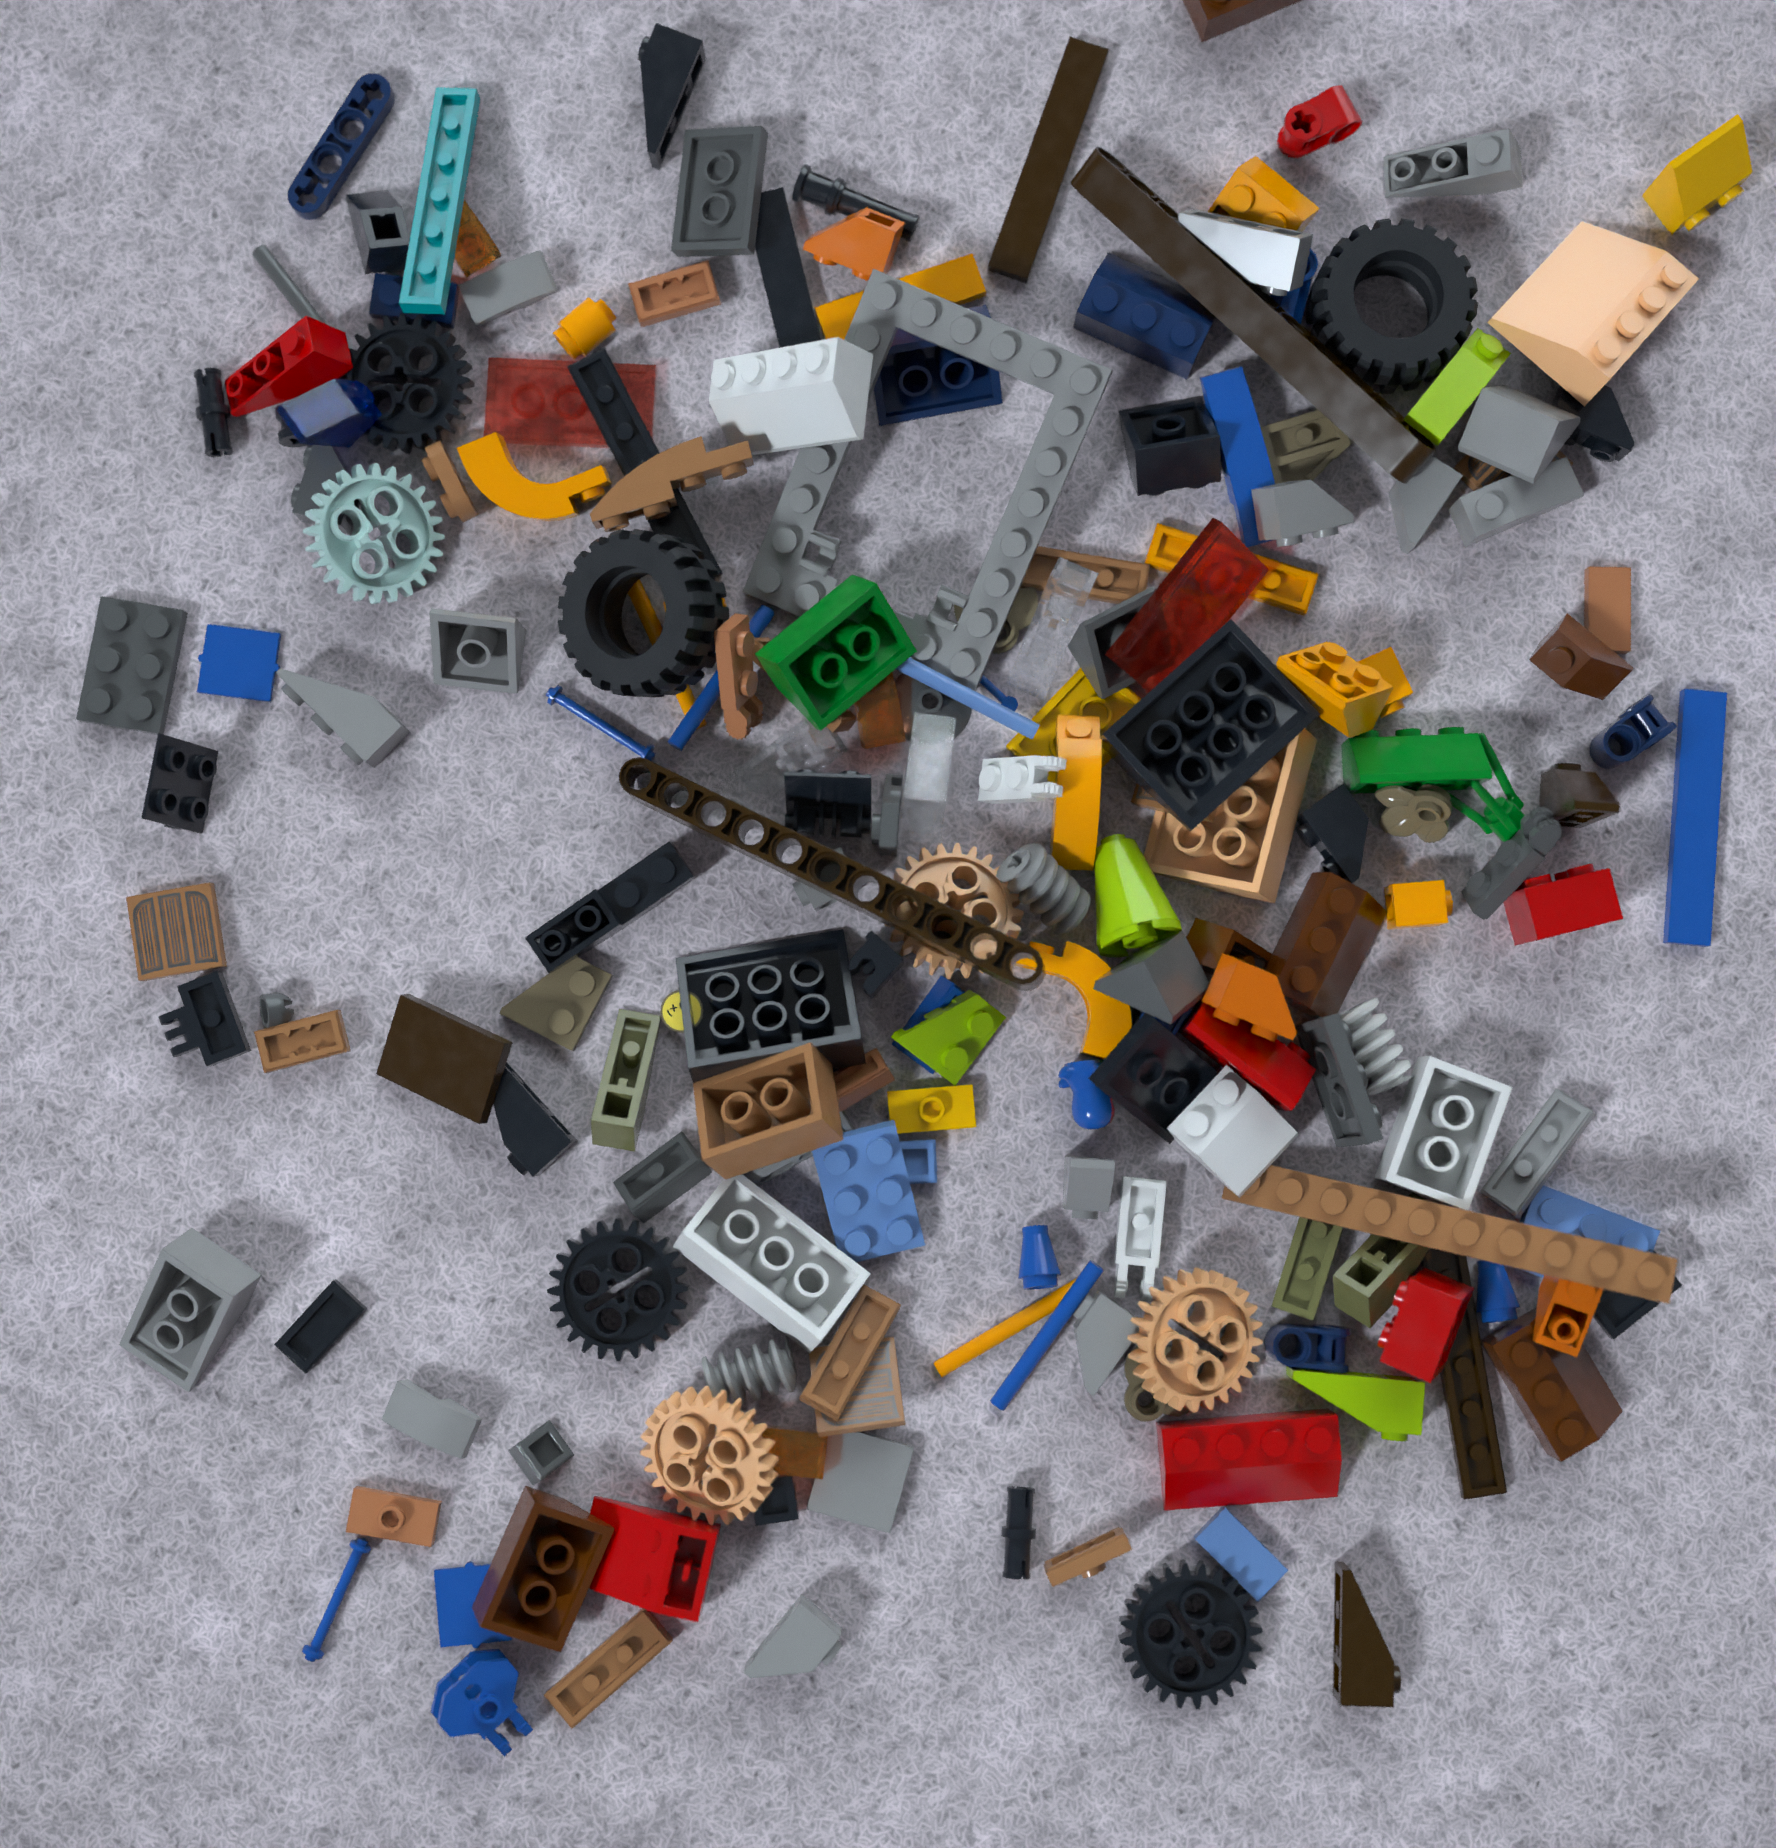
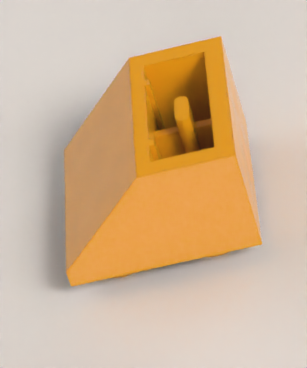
(1264, 197)
(1337, 686)

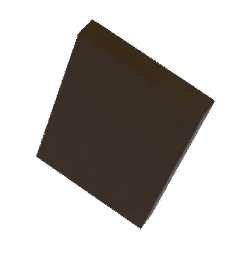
(444, 1058)

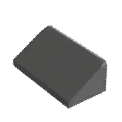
(662, 1177)

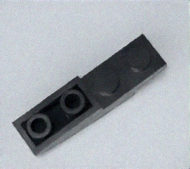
(610, 908)

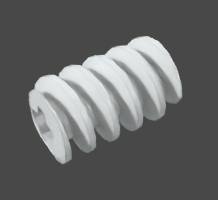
(1373, 1048)

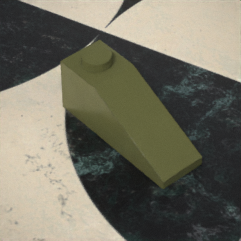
(625, 1081)
(1372, 1275)

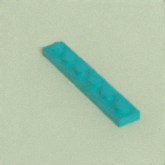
(440, 201)

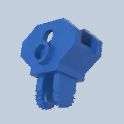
(479, 1698)

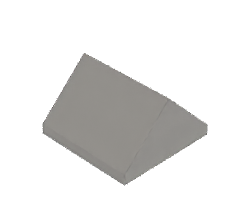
(1516, 431)
(476, 650)

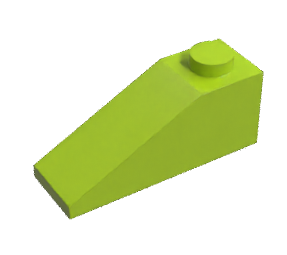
(1457, 386)
(1379, 1400)

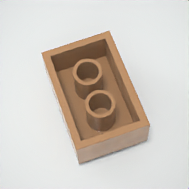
(767, 1111)

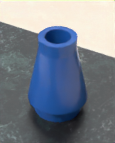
(1037, 1259)
(1495, 1294)

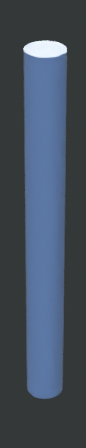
(969, 697)

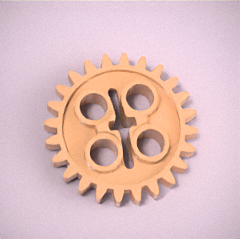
(935, 878)
(1174, 1375)
(680, 1454)

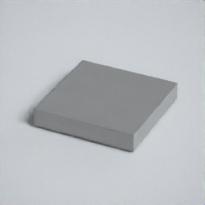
(862, 1479)

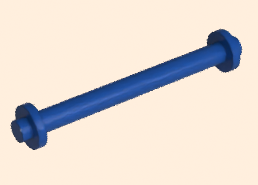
(556, 696)
(313, 1650)

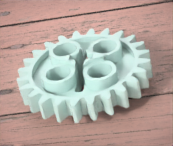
(342, 552)

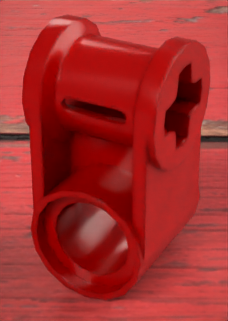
(1318, 123)

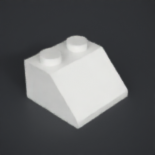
(1232, 1131)

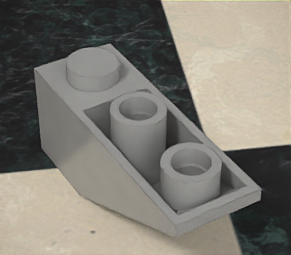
(1456, 168)
(357, 718)

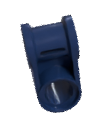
(1635, 731)
(1317, 1346)

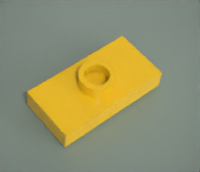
(932, 1108)

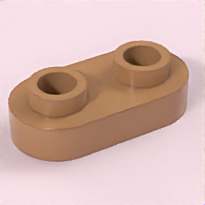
(440, 466)

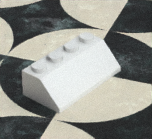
(793, 395)
(771, 1260)

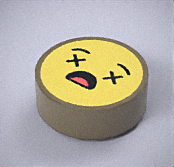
(672, 1013)

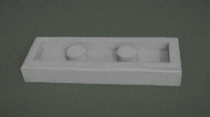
(1537, 1153)

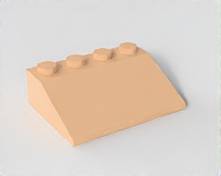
(1592, 306)
(1250, 833)

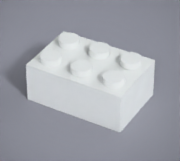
(1443, 1132)

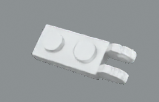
(1019, 779)
(1139, 1232)

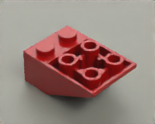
(655, 1558)

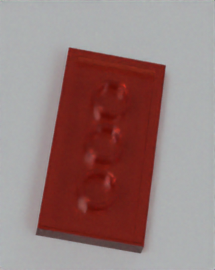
(543, 406)
(1188, 606)

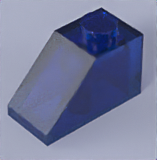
(331, 413)

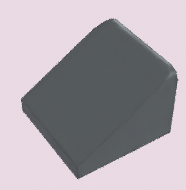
(541, 1453)

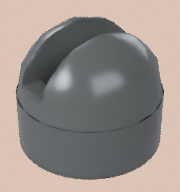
(273, 1009)

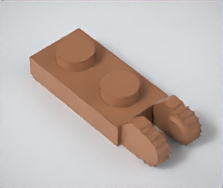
(736, 676)

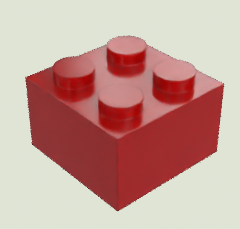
(1570, 903)
(1425, 1325)

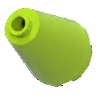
(1128, 899)

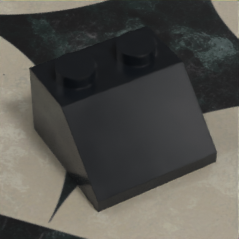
(1171, 446)

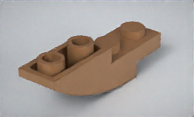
(651, 485)

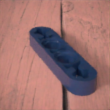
(335, 144)

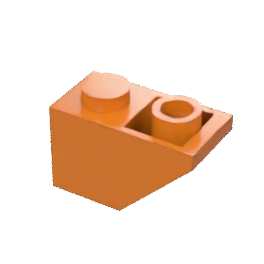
(858, 242)
(1250, 995)
(1564, 1314)

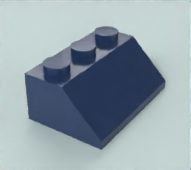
(1144, 315)
(931, 381)

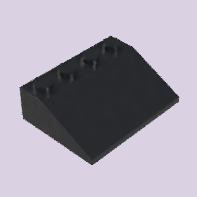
(1208, 726)
(769, 1002)

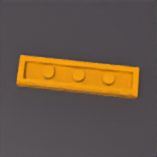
(953, 280)
(1281, 587)

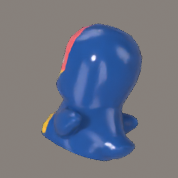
(1090, 1105)

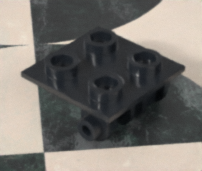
(180, 784)
(828, 796)

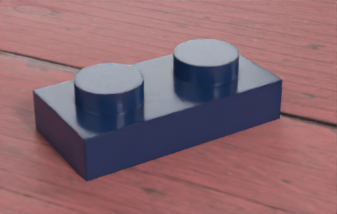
(386, 301)

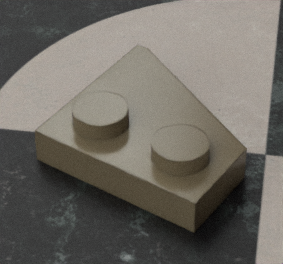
(1303, 446)
(561, 1002)

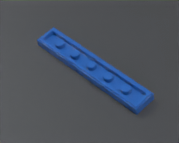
(1695, 818)

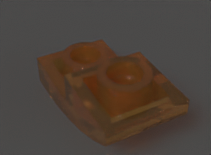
(474, 245)
(880, 715)
(798, 1452)

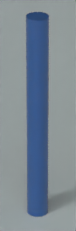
(711, 690)
(1046, 1335)

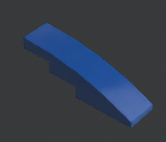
(1241, 445)

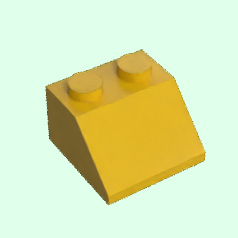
(1701, 178)

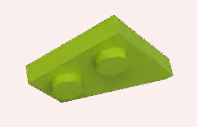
(952, 1035)

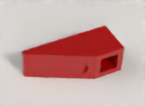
(289, 367)

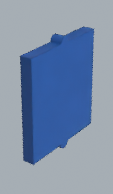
(239, 663)
(455, 1596)

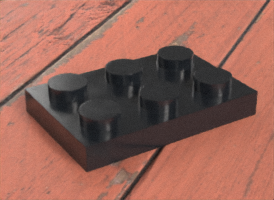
(1153, 1075)

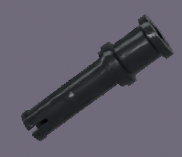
(836, 197)

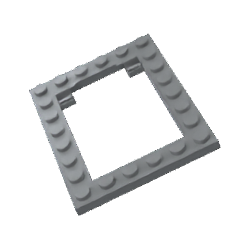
(962, 648)

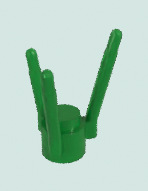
(1501, 814)

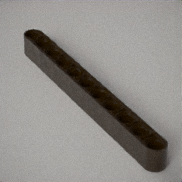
(1254, 317)
(815, 857)

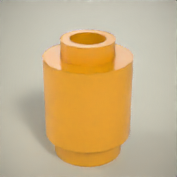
(585, 327)

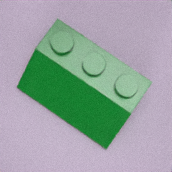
(837, 651)
(1414, 760)

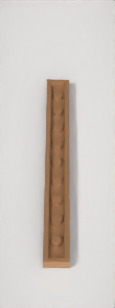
(1463, 1232)

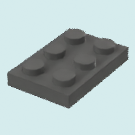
(719, 191)
(132, 665)
(1340, 1081)

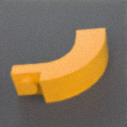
(498, 478)
(1077, 811)
(1106, 1017)

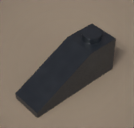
(668, 73)
(528, 1126)

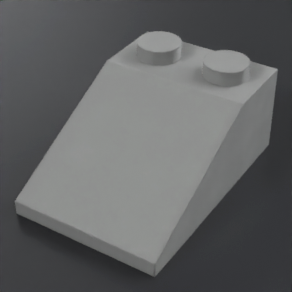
(188, 1307)

